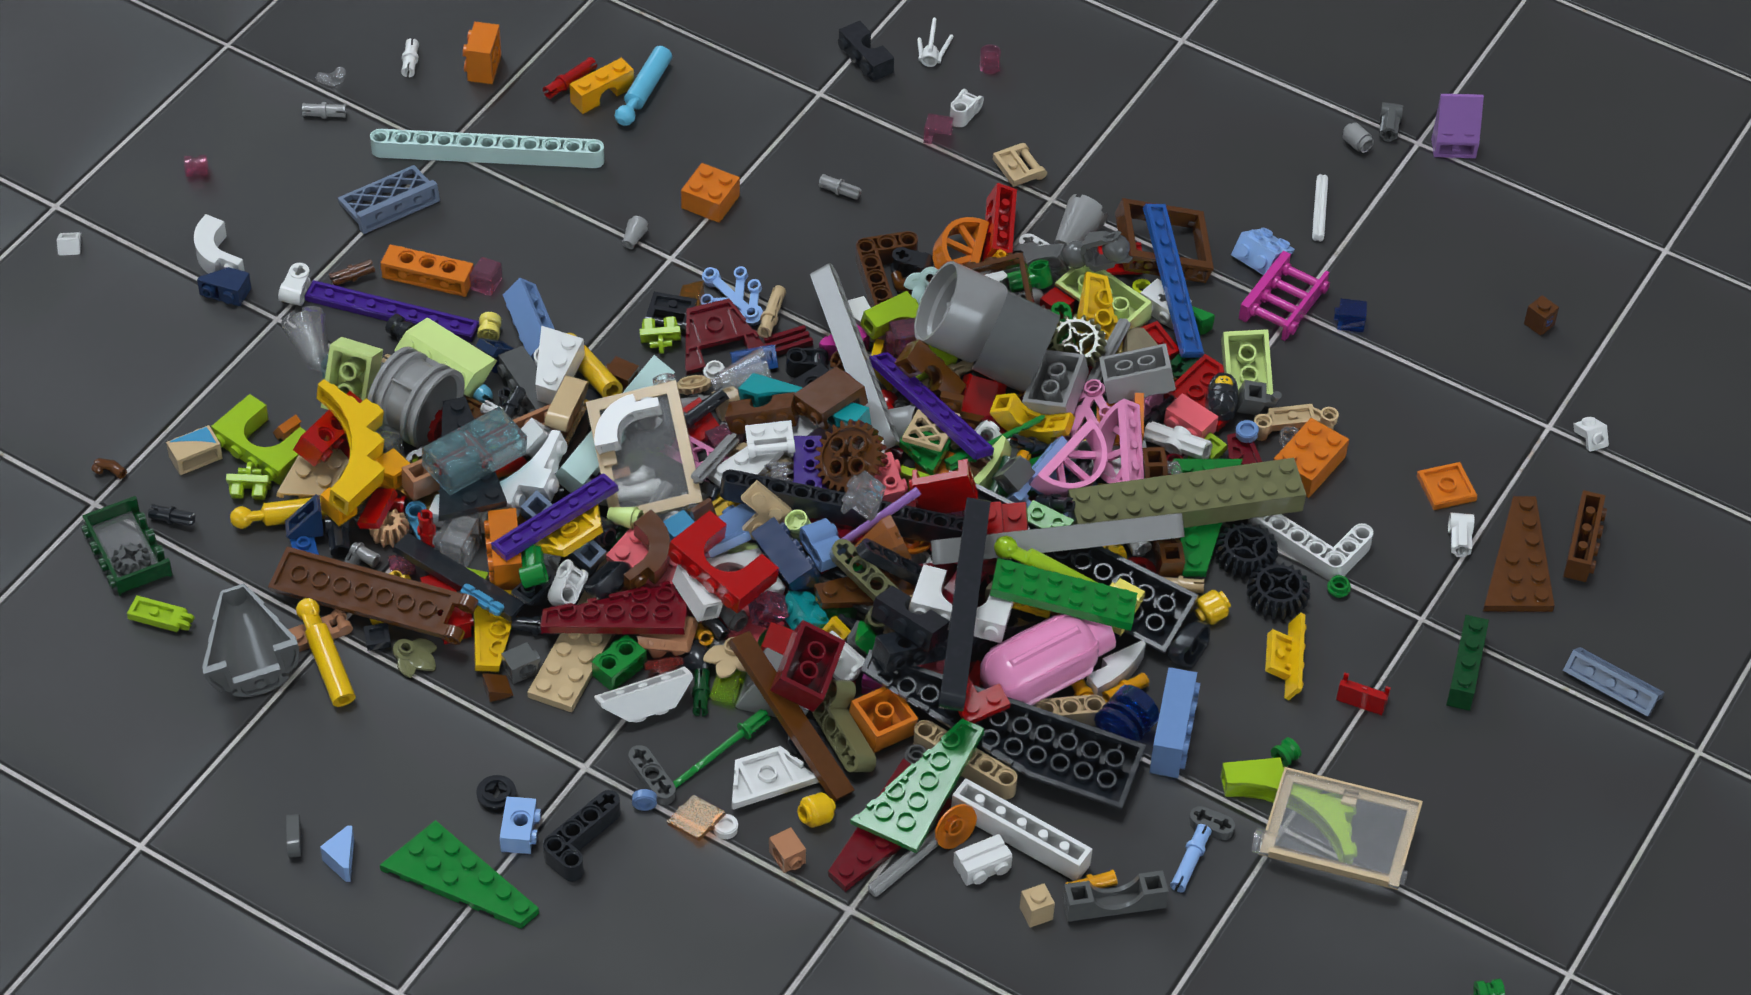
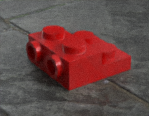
(1007, 517)

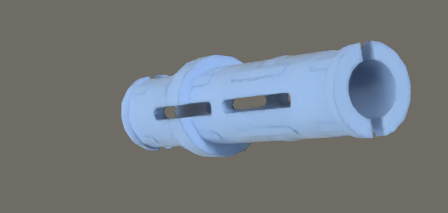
(1194, 849)

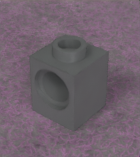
(1014, 474)
(520, 662)

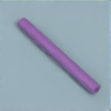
(889, 510)

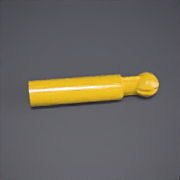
(598, 375)
(271, 513)
(325, 654)

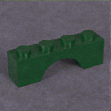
(1467, 662)

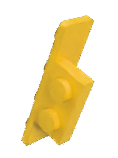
(1285, 655)

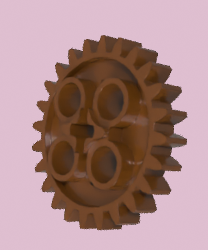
(850, 454)

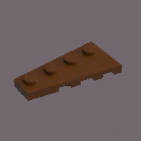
(845, 593)

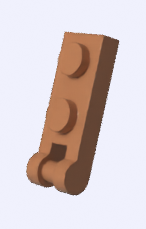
(336, 617)

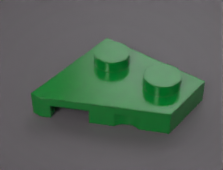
(926, 458)

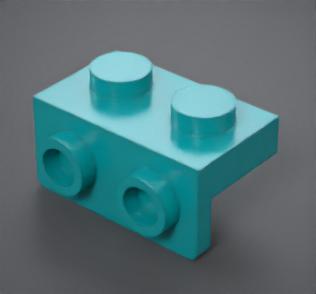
(804, 607)

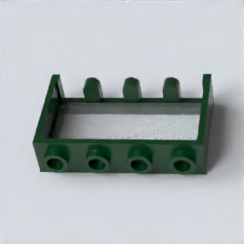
(117, 526)

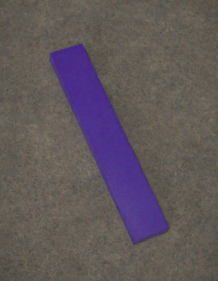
(554, 517)

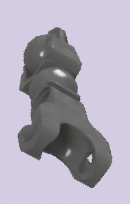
(1078, 254)

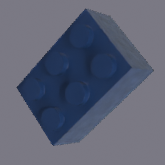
(794, 566)

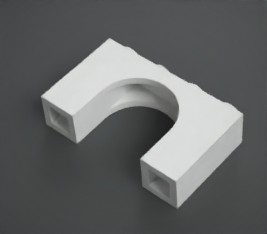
(706, 604)
(990, 617)

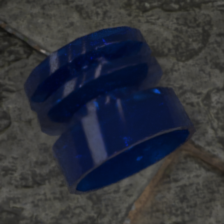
(1128, 713)

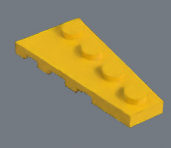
(490, 639)

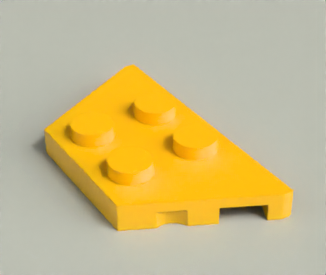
(573, 534)

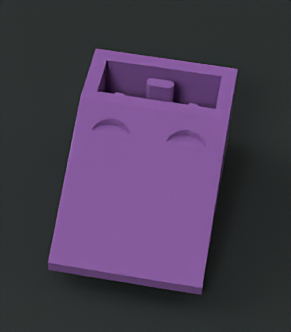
(1457, 126)

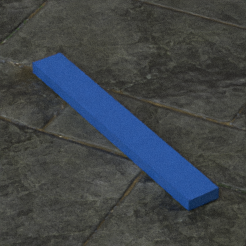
(1173, 281)

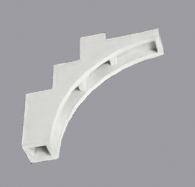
(534, 475)

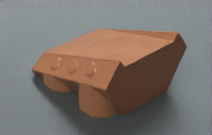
(660, 644)

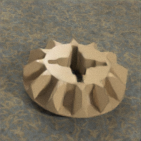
(693, 384)

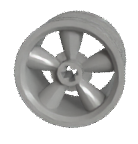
(412, 392)

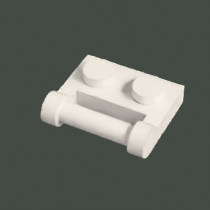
(769, 438)

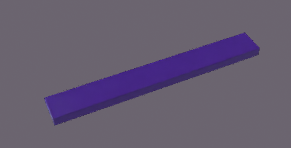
(385, 308)
(932, 407)

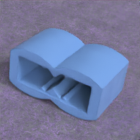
(818, 540)

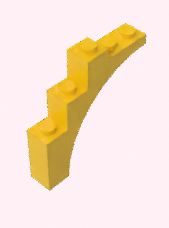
(359, 422)

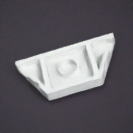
(767, 776)

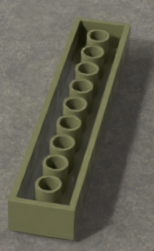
(1199, 495)

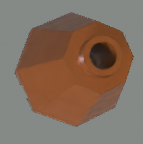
(887, 535)

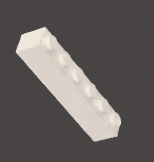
(1025, 831)

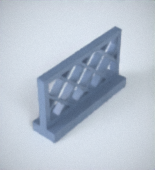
(393, 206)

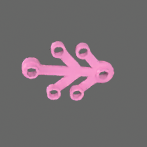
(1092, 391)

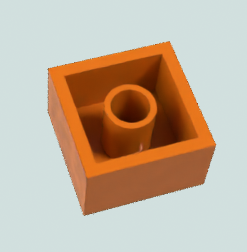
(482, 52)
(710, 192)
(883, 718)

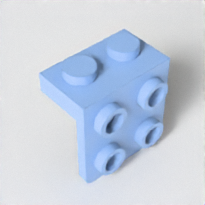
(1260, 249)

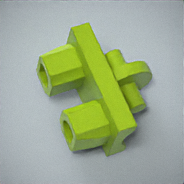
(660, 336)
(248, 479)

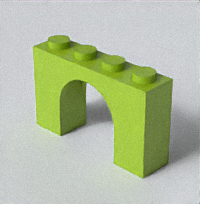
(903, 306)
(238, 425)

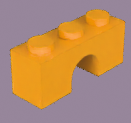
(586, 91)

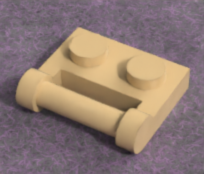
(1013, 166)

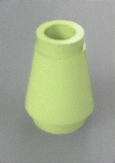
(624, 515)

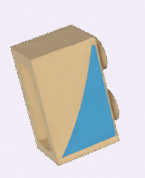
(194, 450)

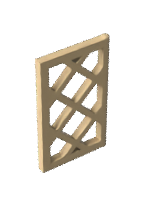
(924, 441)

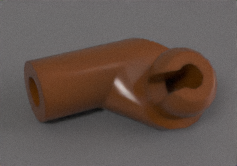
(898, 282)
(111, 465)

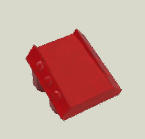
(980, 394)

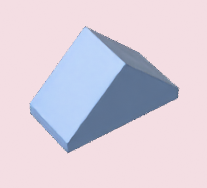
(339, 853)

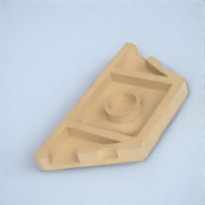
(306, 480)

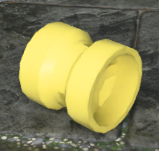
(489, 326)

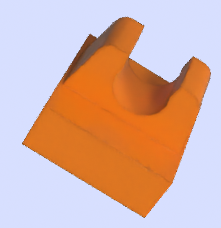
(288, 427)

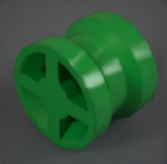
(1288, 751)

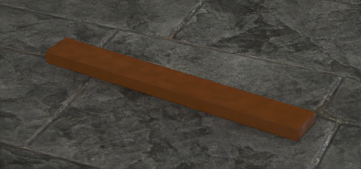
(791, 718)

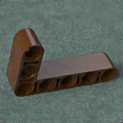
(870, 257)

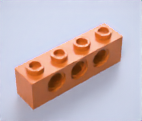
(427, 270)

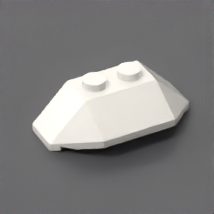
(647, 696)

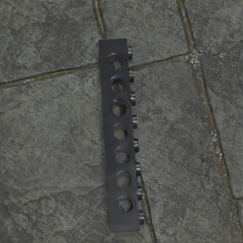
(897, 652)

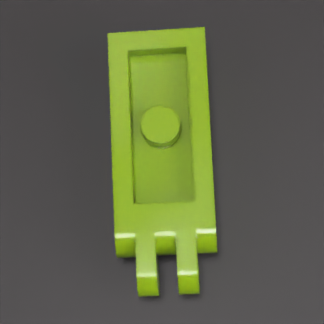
(159, 614)

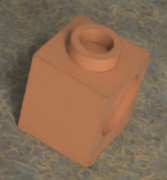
(787, 850)

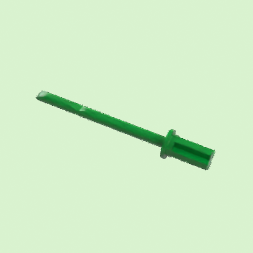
(952, 462)
(745, 729)

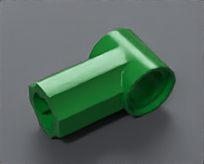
(1039, 275)
(533, 568)

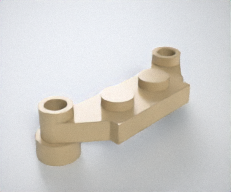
(1293, 416)

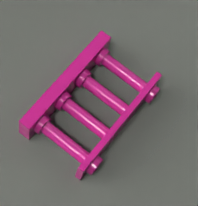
(1272, 280)

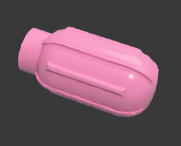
(1046, 657)

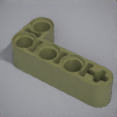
(861, 580)
(842, 729)

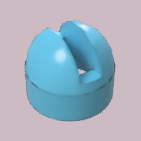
(483, 393)

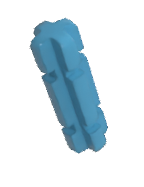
(485, 601)

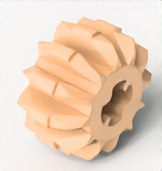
(392, 529)

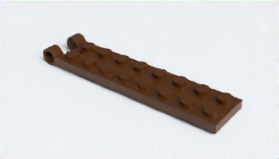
(370, 593)

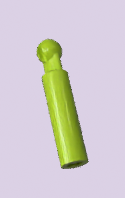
(1007, 548)

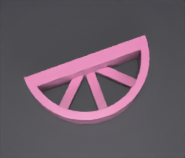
(1125, 421)
(1098, 452)

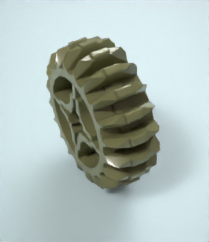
(1091, 336)

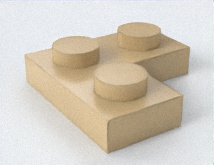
(765, 505)

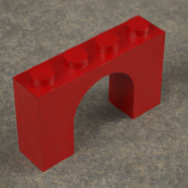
(733, 588)

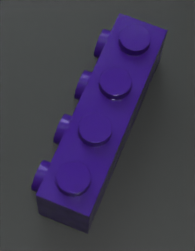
(804, 461)

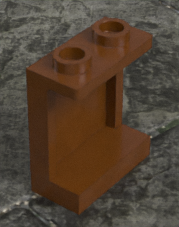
(828, 396)

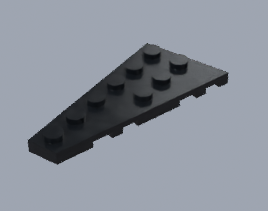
(479, 496)

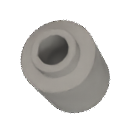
(1357, 137)

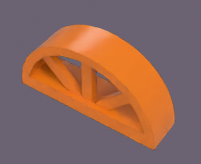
(973, 232)

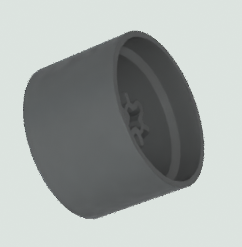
(1017, 343)

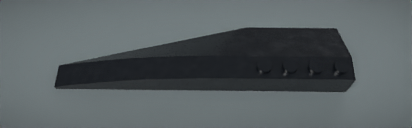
(1165, 604)
(1032, 739)

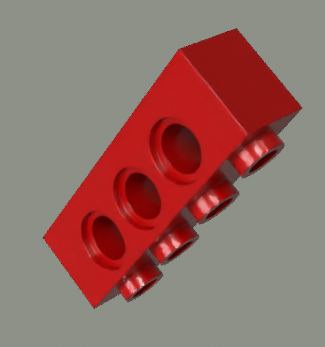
(1001, 219)
(322, 438)

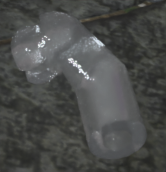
(332, 79)

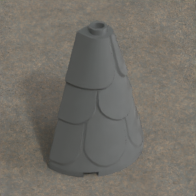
(247, 646)

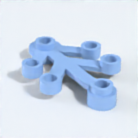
(737, 296)

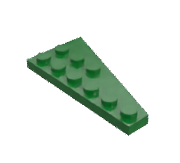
(1201, 540)

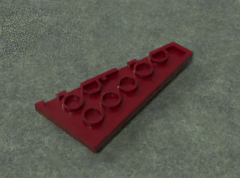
(867, 851)

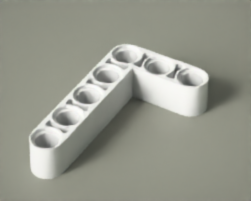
(1313, 551)

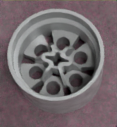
(959, 311)

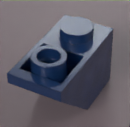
(225, 285)

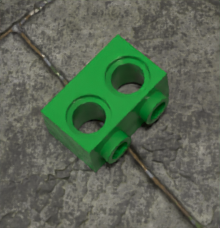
(619, 662)

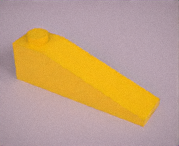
(1097, 304)

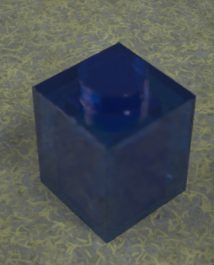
(1351, 315)

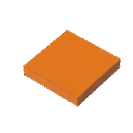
(1446, 486)

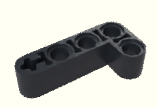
(603, 811)

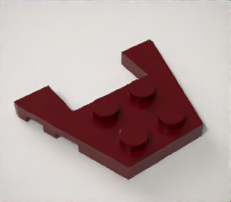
(712, 326)

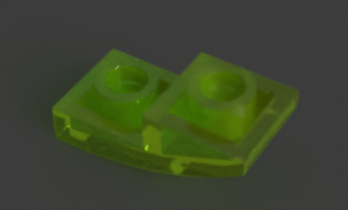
(727, 688)

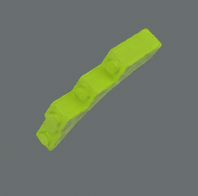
(1252, 778)

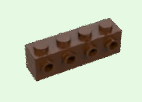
(1584, 536)

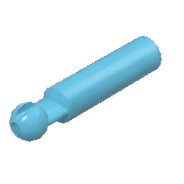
(643, 85)

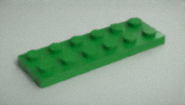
(1063, 594)

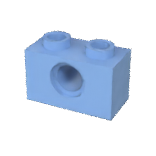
(515, 837)

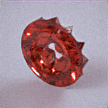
(664, 664)

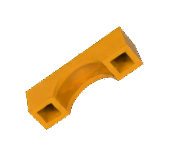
(393, 464)

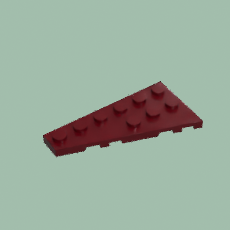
(625, 612)

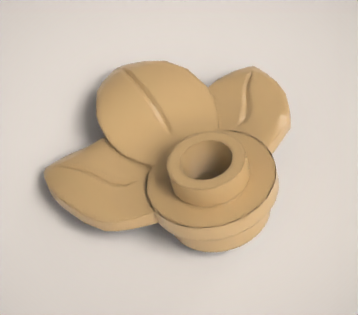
(724, 658)

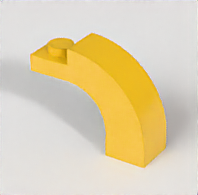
(1012, 413)

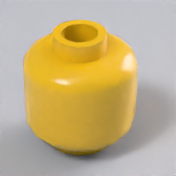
(1212, 607)
(816, 809)

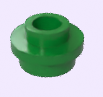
(1343, 586)

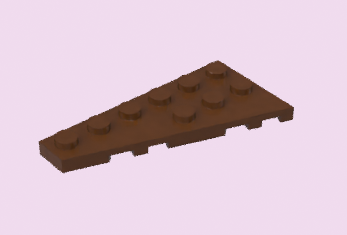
(1521, 568)

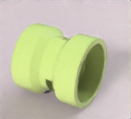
(794, 521)

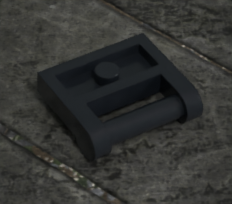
(670, 306)

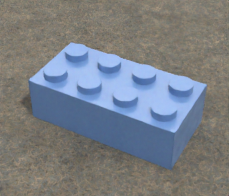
(1175, 723)

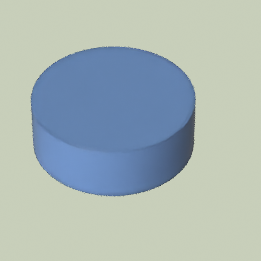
(1247, 431)
(644, 799)

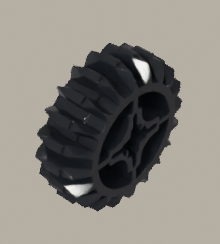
(1248, 542)
(1278, 596)

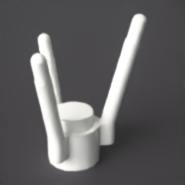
(930, 55)

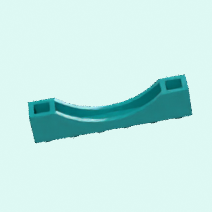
(762, 389)

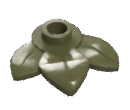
(417, 657)

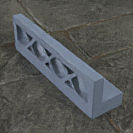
(1613, 681)

